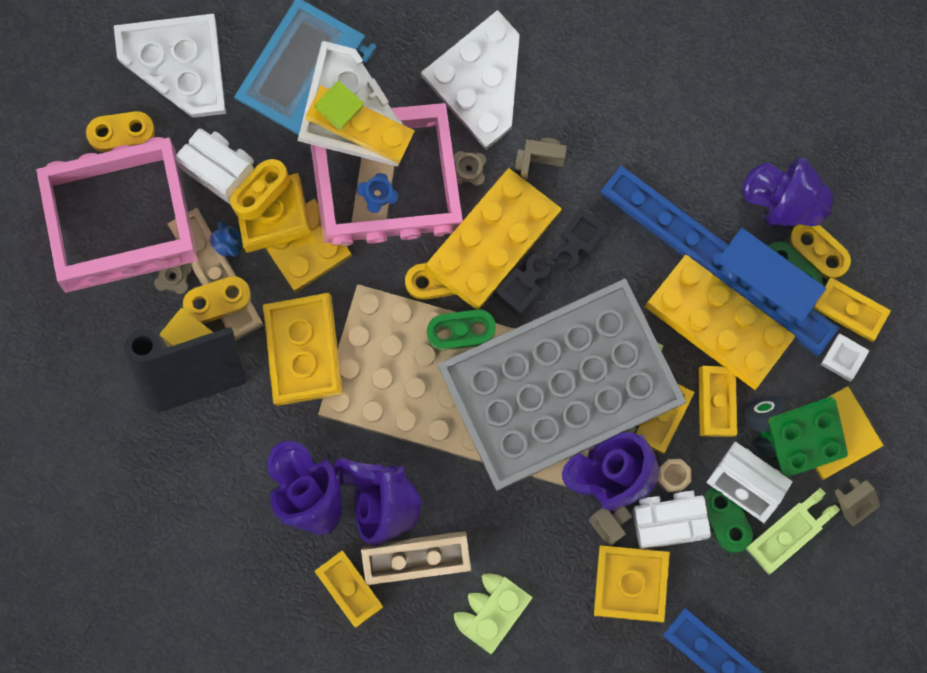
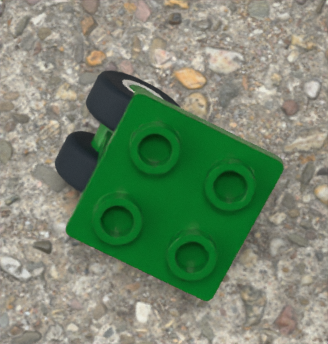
(798, 437)

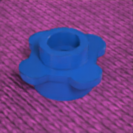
(381, 183)
(226, 240)

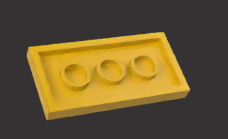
(492, 239)
(720, 321)

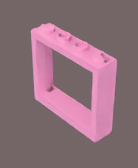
(408, 227)
(128, 263)

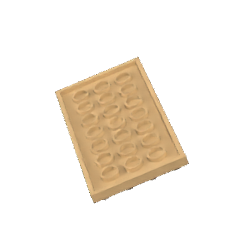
(395, 379)

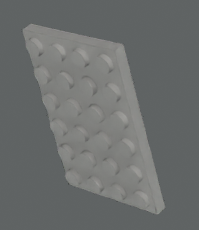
(561, 384)

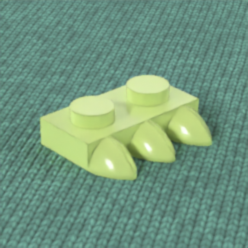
(494, 612)

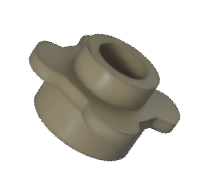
(476, 161)
(176, 285)

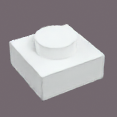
(844, 357)

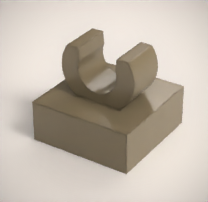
(858, 502)
(609, 524)

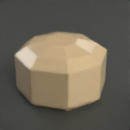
(674, 475)

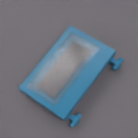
(285, 69)

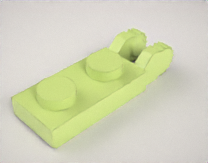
(789, 533)

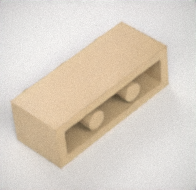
(416, 558)

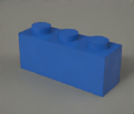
(770, 276)

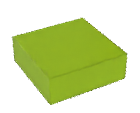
(339, 105)

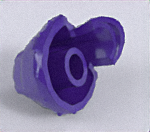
(791, 196)
(615, 471)
(307, 491)
(383, 499)

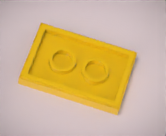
(302, 349)

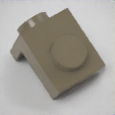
(545, 151)

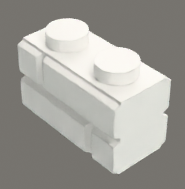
(214, 163)
(749, 482)
(671, 521)

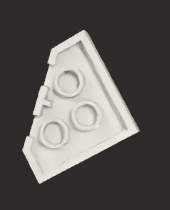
(177, 60)
(346, 65)
(479, 79)

